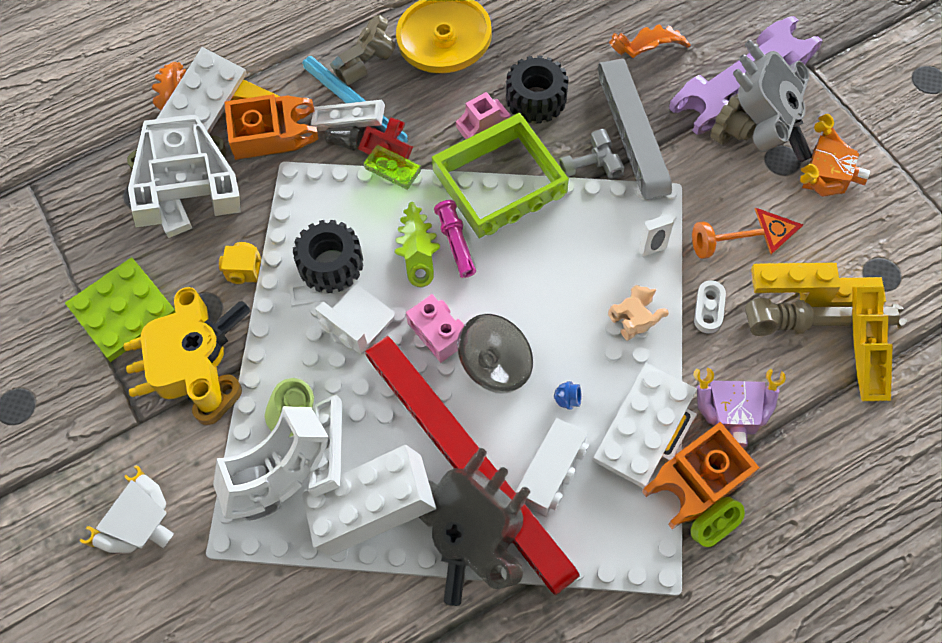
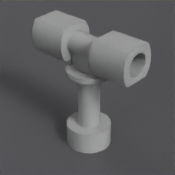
(600, 155)

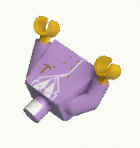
(737, 404)

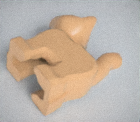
(635, 314)

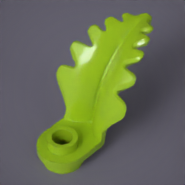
(416, 245)

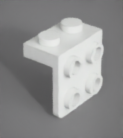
(355, 318)

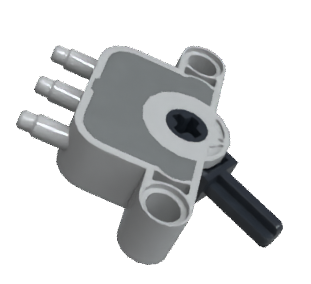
(774, 99)

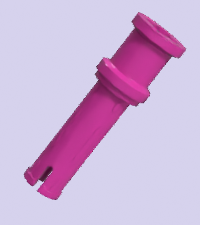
(452, 228)

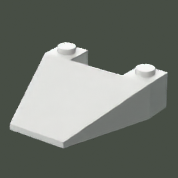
(179, 162)

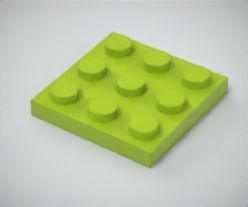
(119, 307)

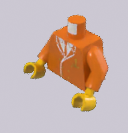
(831, 162)

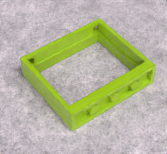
(485, 142)

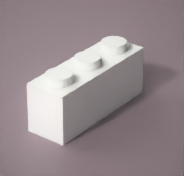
(553, 466)

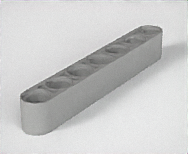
(634, 129)

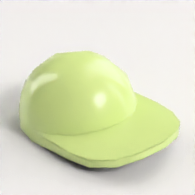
(287, 393)

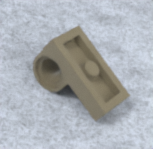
(349, 66)

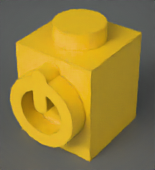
(240, 263)

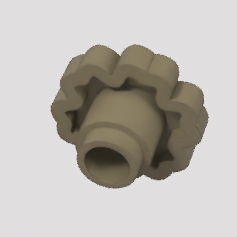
(375, 40)
(732, 122)

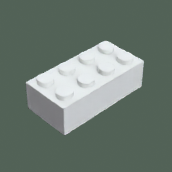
(369, 501)

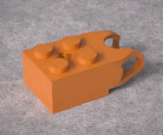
(267, 125)
(695, 481)

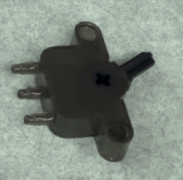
(488, 524)

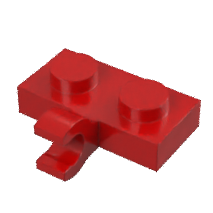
(387, 140)

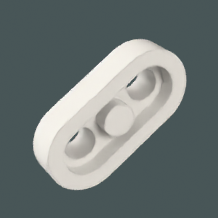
(709, 308)

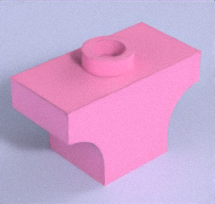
(480, 115)

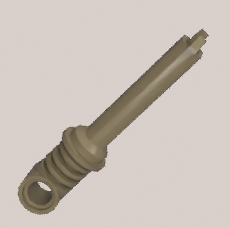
(768, 317)

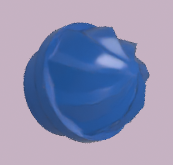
(568, 395)

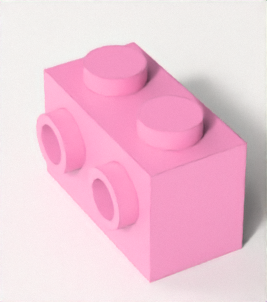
(435, 326)

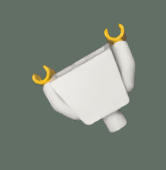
(132, 518)

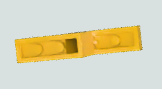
(815, 282)

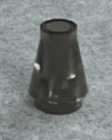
(345, 137)

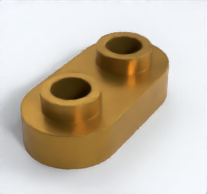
(226, 382)

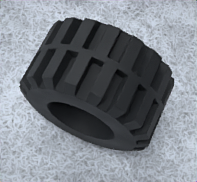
(541, 74)
(325, 238)

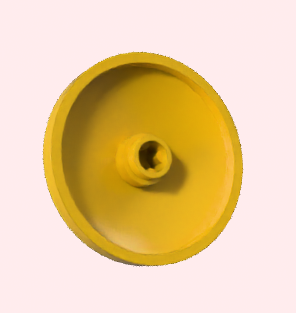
(443, 34)

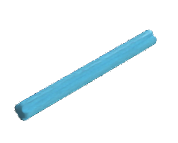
(341, 89)

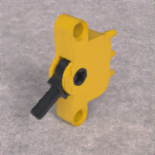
(184, 351)

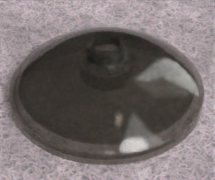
(502, 345)

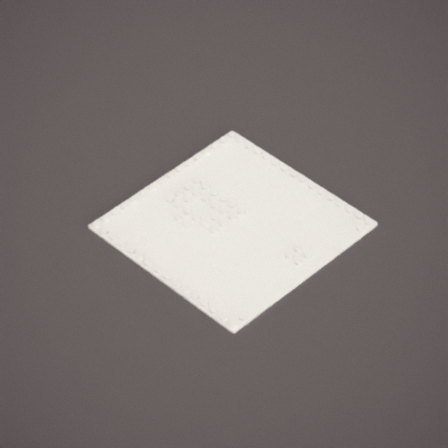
(547, 276)

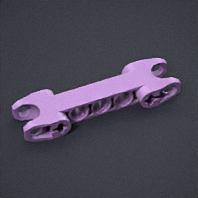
(712, 95)

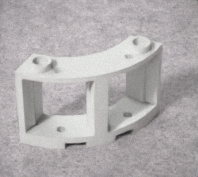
(283, 458)

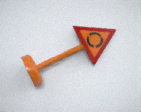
(773, 227)

